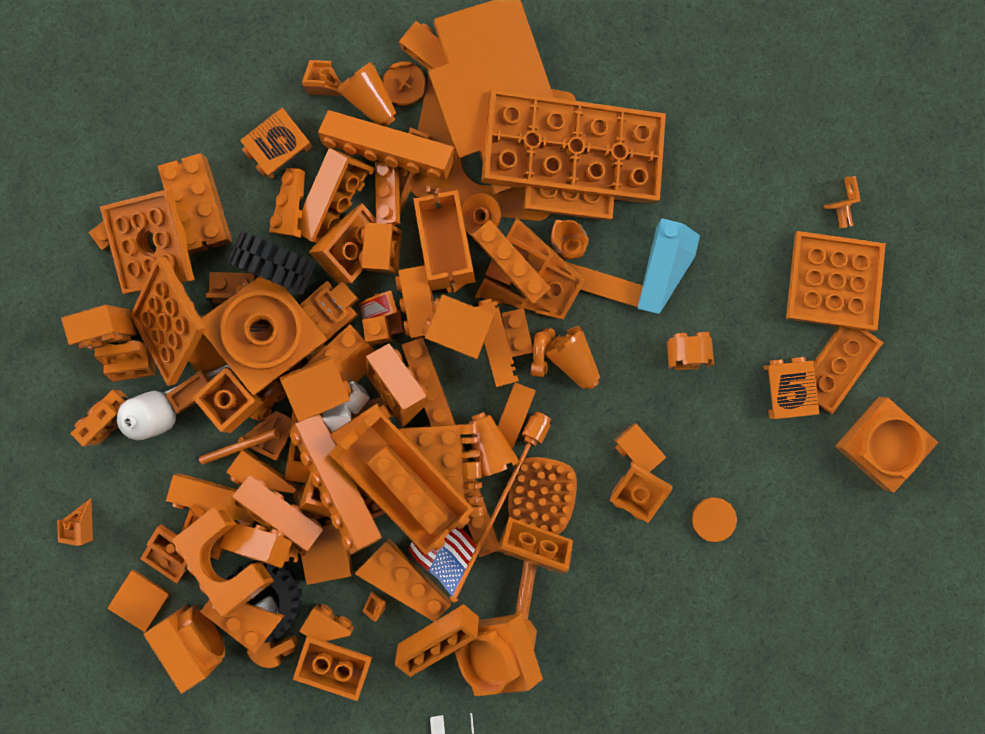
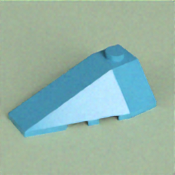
(669, 258)

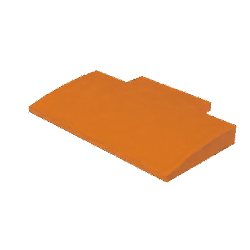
(484, 51)
(573, 153)

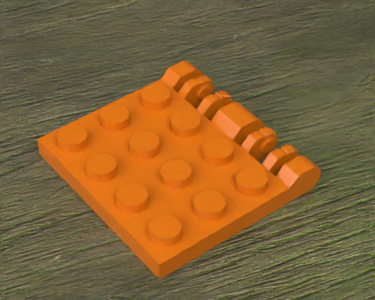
(443, 451)

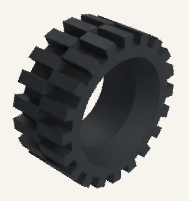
(271, 262)
(288, 595)

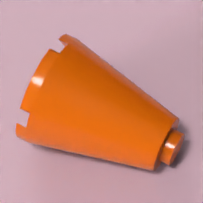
(369, 95)
(574, 358)
(493, 446)

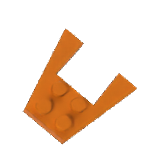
(559, 276)

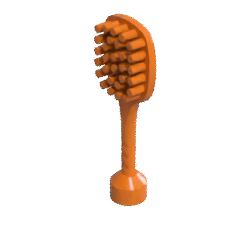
(544, 498)

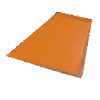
(321, 79)
(77, 526)

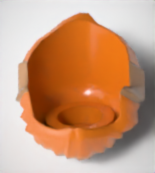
(569, 239)

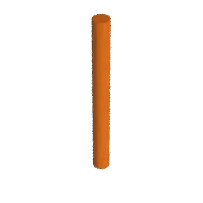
(247, 443)

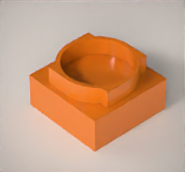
(886, 444)
(187, 646)
(499, 657)

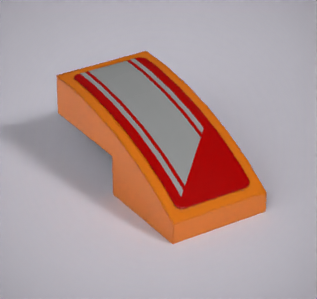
(378, 306)

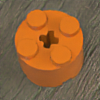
(690, 351)

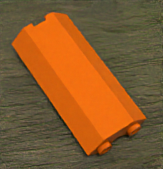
(368, 440)

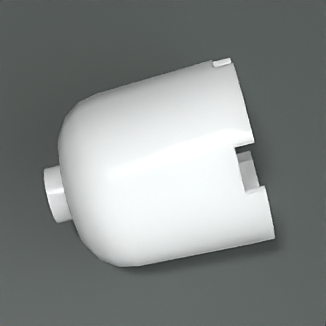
(146, 416)

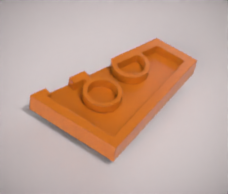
(287, 204)
(247, 625)

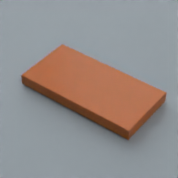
(842, 364)

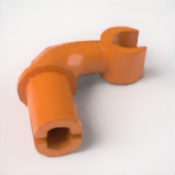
(541, 342)

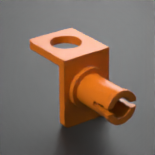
(843, 207)

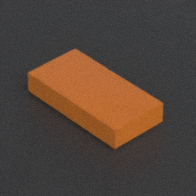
(182, 395)

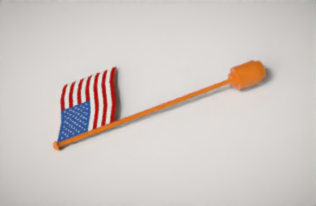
(458, 554)

